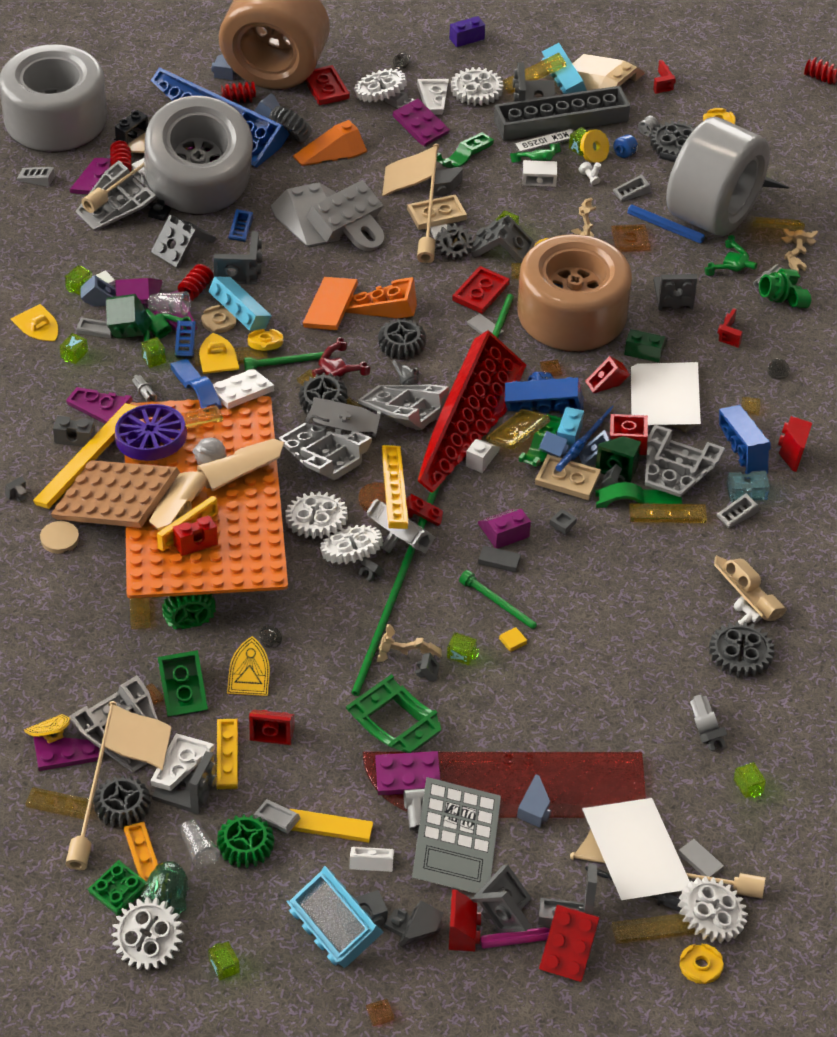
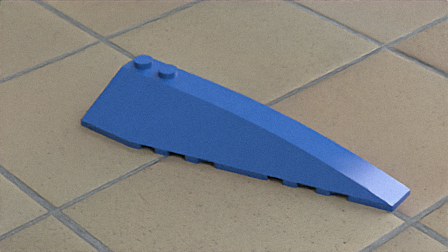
(266, 134)

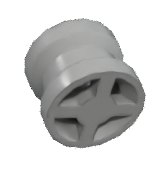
(647, 125)

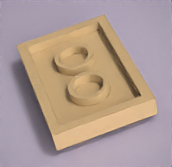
(444, 211)
(574, 479)

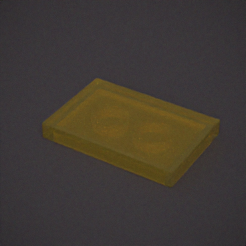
(777, 223)
(518, 429)

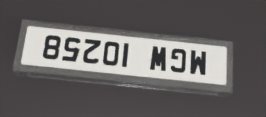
(543, 141)

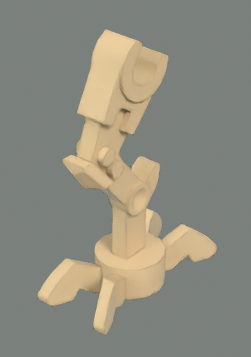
(584, 211)
(798, 237)
(388, 642)

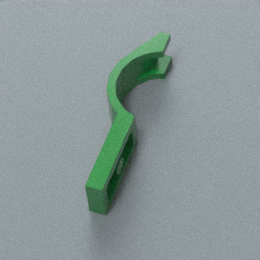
(466, 150)
(534, 456)
(628, 490)

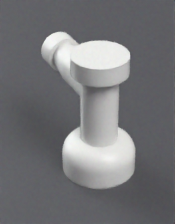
(586, 169)
(751, 614)

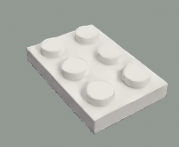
(242, 388)

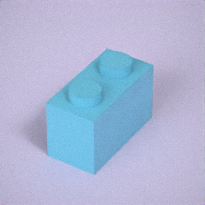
(571, 425)

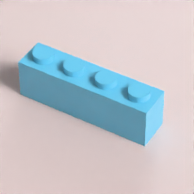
(566, 76)
(239, 303)

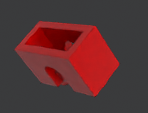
(187, 533)

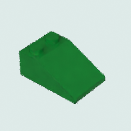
(182, 683)

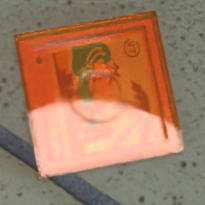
(630, 237)

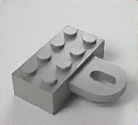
(348, 214)

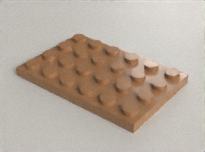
(115, 493)

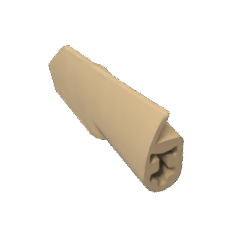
(240, 463)
(178, 499)
(747, 583)

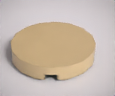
(219, 324)
(59, 537)

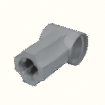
(704, 717)
(413, 803)

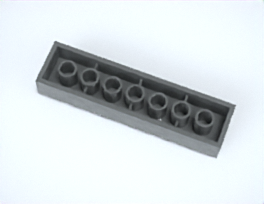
(561, 112)

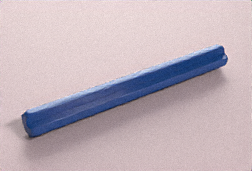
(666, 224)

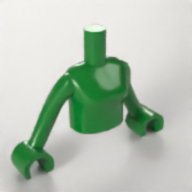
(537, 155)
(732, 261)
(160, 326)

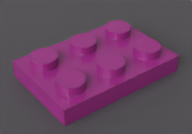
(420, 122)
(405, 771)

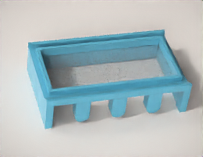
(334, 918)

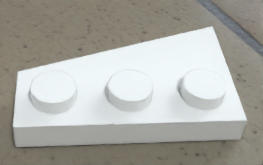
(433, 94)
(181, 758)

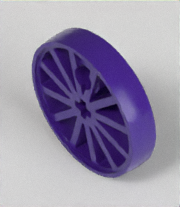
(150, 434)

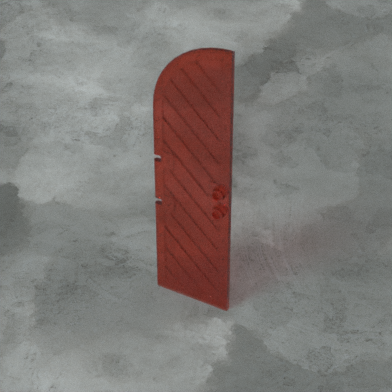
(569, 778)

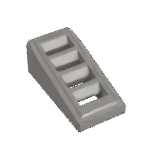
(41, 175)
(634, 183)
(744, 500)

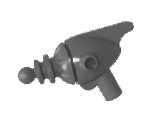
(406, 374)

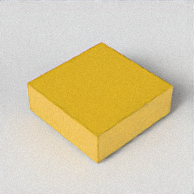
(513, 639)

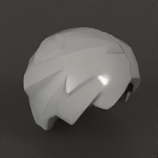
(209, 450)

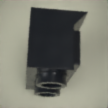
(126, 126)

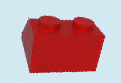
(631, 427)
(794, 441)
(271, 726)
(463, 923)

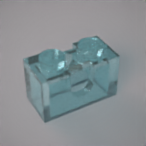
(755, 481)

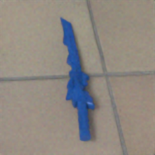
(577, 447)

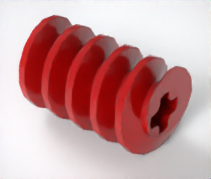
(821, 71)
(239, 92)
(121, 151)
(196, 280)

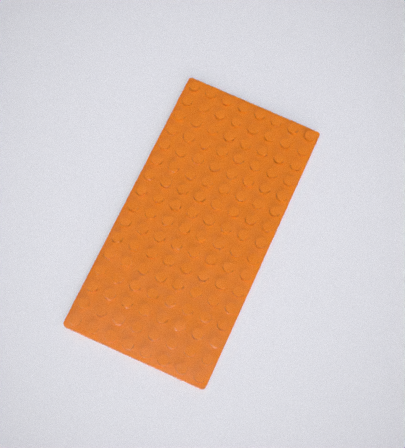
(247, 522)

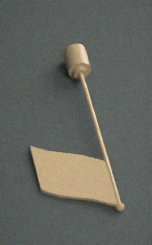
(408, 173)
(100, 196)
(130, 737)
(745, 884)

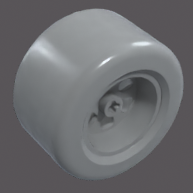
(53, 97)
(717, 176)
(197, 183)

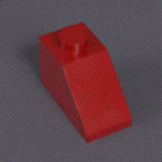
(607, 375)

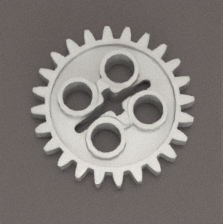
(476, 86)
(370, 88)
(316, 515)
(363, 539)
(712, 909)
(130, 924)

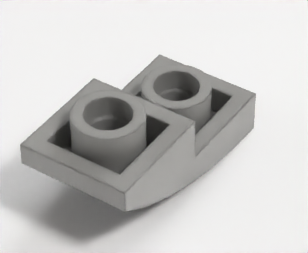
(399, 100)

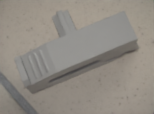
(343, 416)
(414, 535)

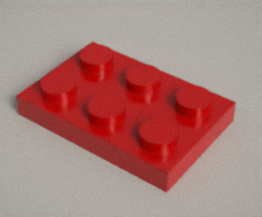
(327, 85)
(481, 289)
(569, 943)

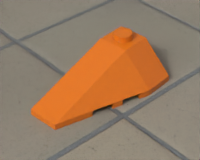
(336, 143)
(391, 301)

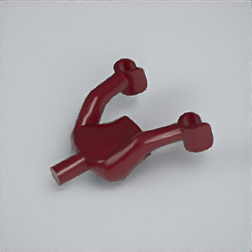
(337, 365)

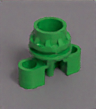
(782, 286)

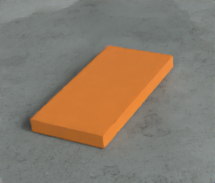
(330, 303)

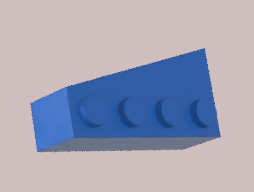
(544, 395)
(745, 438)

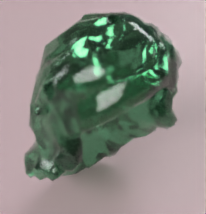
(168, 884)

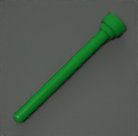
(250, 363)
(469, 579)

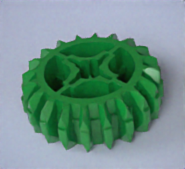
(188, 610)
(241, 849)

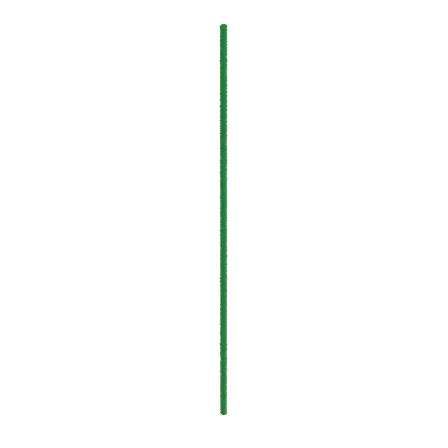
(409, 555)

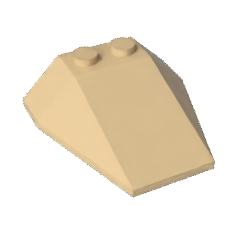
(605, 72)

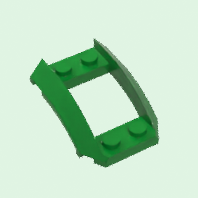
(382, 694)

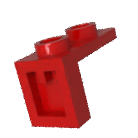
(666, 81)
(727, 334)
(423, 509)

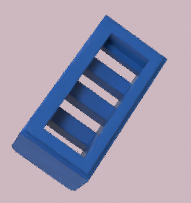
(244, 216)
(181, 353)

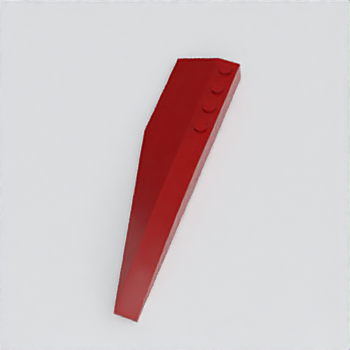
(471, 406)

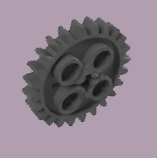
(670, 137)
(726, 647)

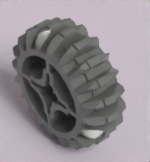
(293, 123)
(402, 338)
(322, 387)
(112, 810)

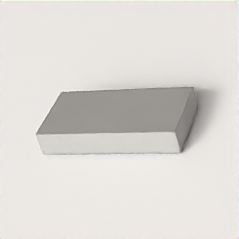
(482, 324)
(93, 328)
(277, 816)
(700, 859)

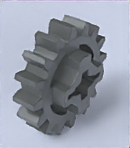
(448, 236)

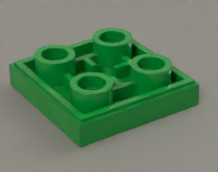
(118, 887)

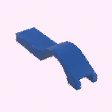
(202, 385)

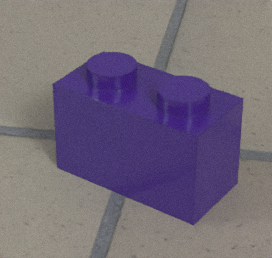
(467, 31)

